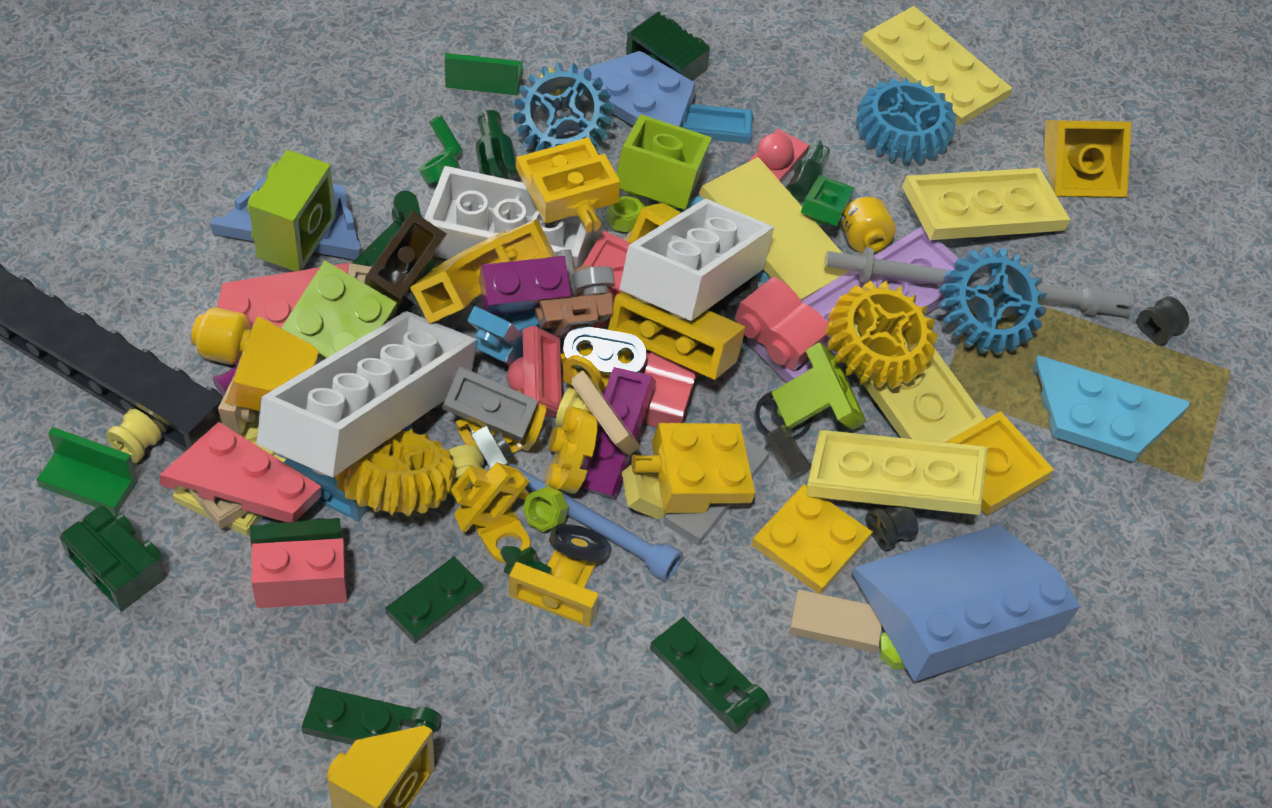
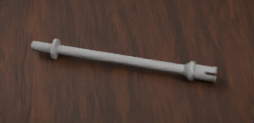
(1090, 299)

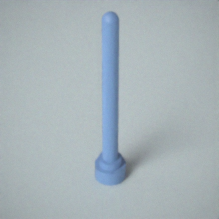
(661, 559)

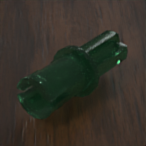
(807, 170)

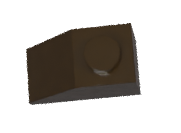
(405, 258)

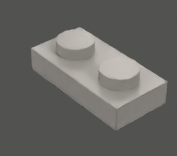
(489, 404)

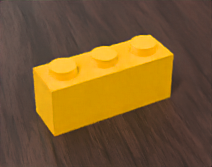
(705, 344)

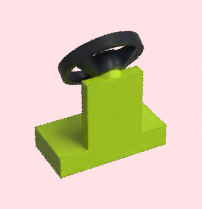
(811, 393)

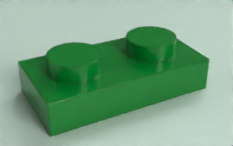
(827, 200)

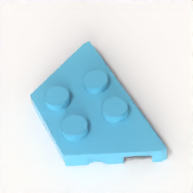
(1104, 410)

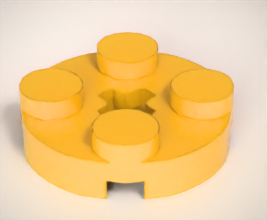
(571, 446)

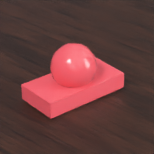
(780, 153)
(539, 369)

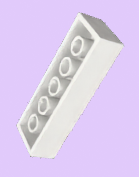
(363, 393)

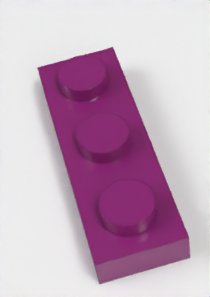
(629, 396)

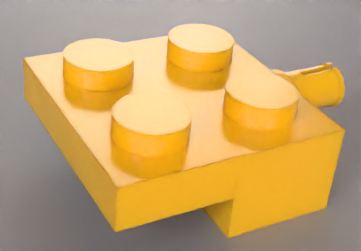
(570, 182)
(698, 466)

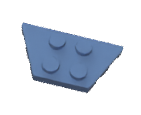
(646, 88)
(338, 240)

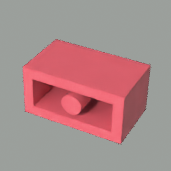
(299, 573)

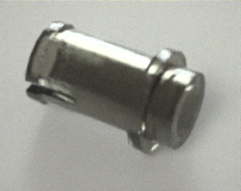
(787, 452)

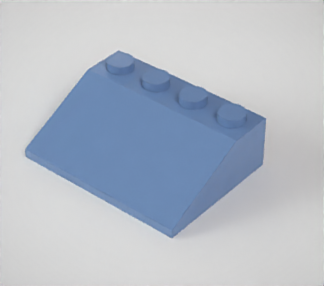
(965, 600)

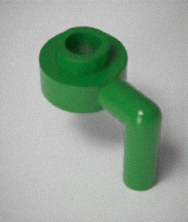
(433, 168)

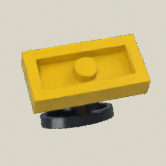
(564, 587)

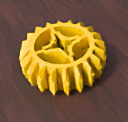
(881, 348)
(400, 475)

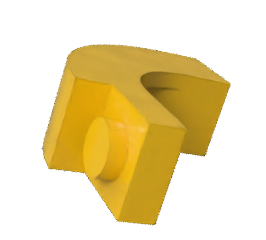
(456, 281)

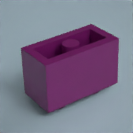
(522, 284)

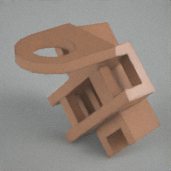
(573, 312)

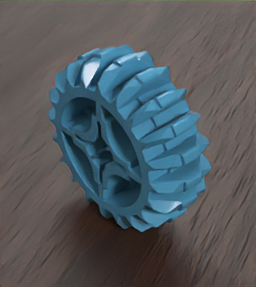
(570, 99)
(905, 121)
(1021, 303)

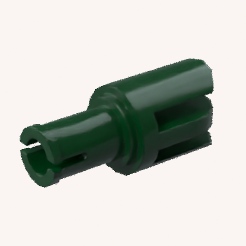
(495, 148)

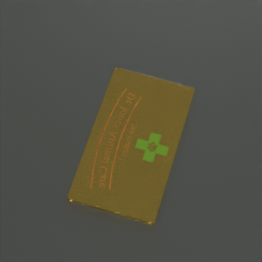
(1010, 386)

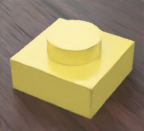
(643, 492)

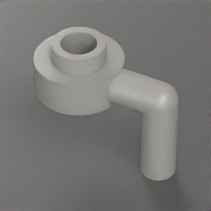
(587, 281)

